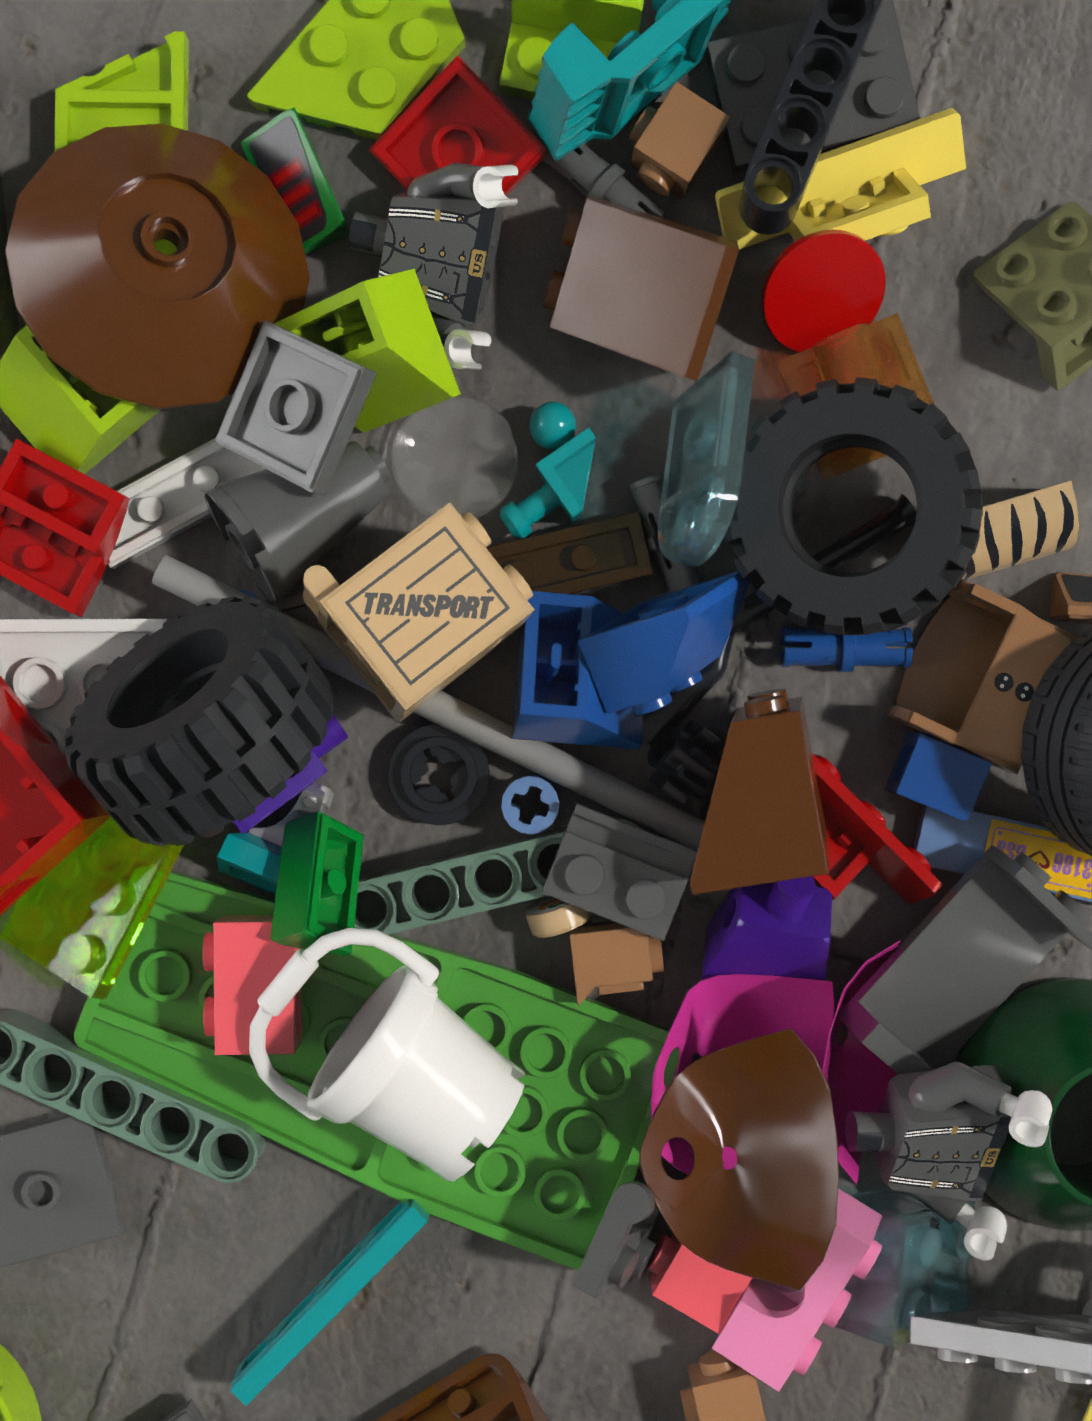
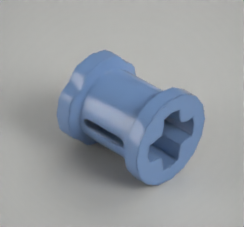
(539, 820)

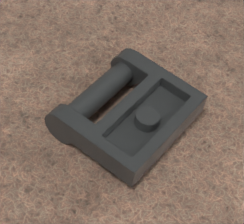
(622, 1241)

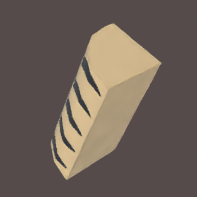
(1025, 529)

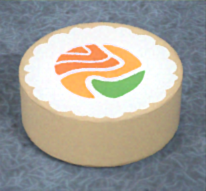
(554, 917)

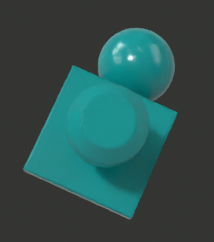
(562, 472)

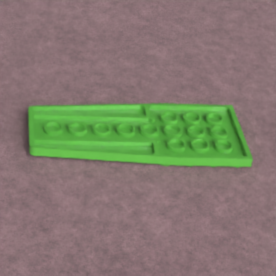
(543, 1175)

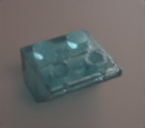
(916, 1273)

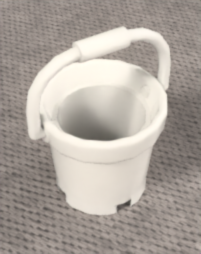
(401, 1064)

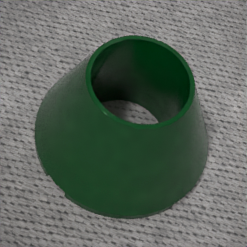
(1045, 1046)

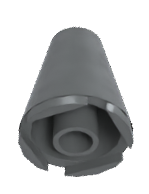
(288, 529)

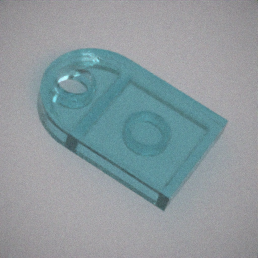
(705, 461)

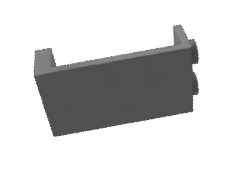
(962, 963)

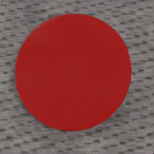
(822, 288)

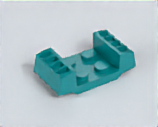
(597, 96)

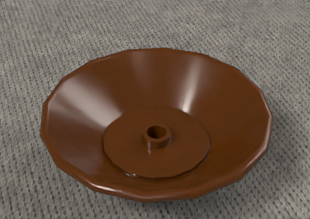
(120, 309)

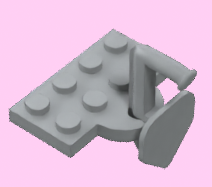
(1012, 1338)

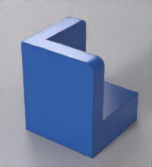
(938, 775)

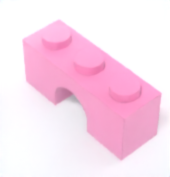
(776, 1324)

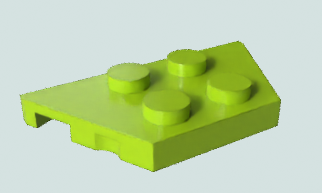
(362, 63)
(128, 93)

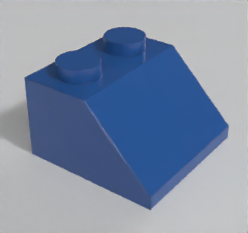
(662, 643)

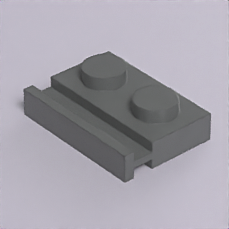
(619, 871)

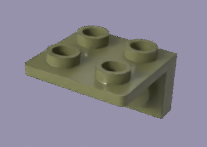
(1048, 290)

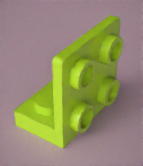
(541, 21)

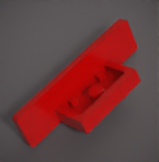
(859, 837)

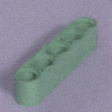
(459, 873)
(141, 1121)

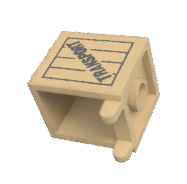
(421, 609)

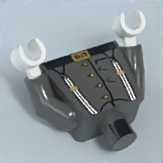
(450, 236)
(943, 1138)

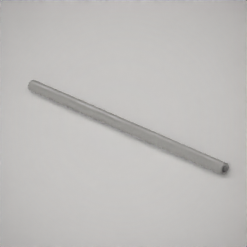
(468, 722)

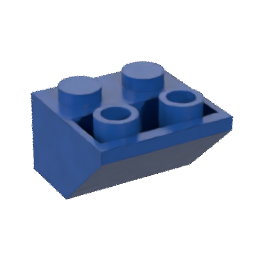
(553, 683)

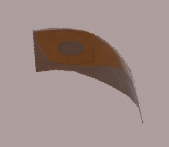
(781, 1198)

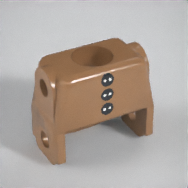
(977, 674)

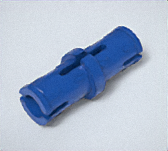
(845, 650)

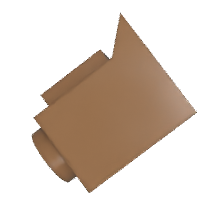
(613, 959)

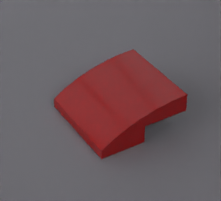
(55, 527)

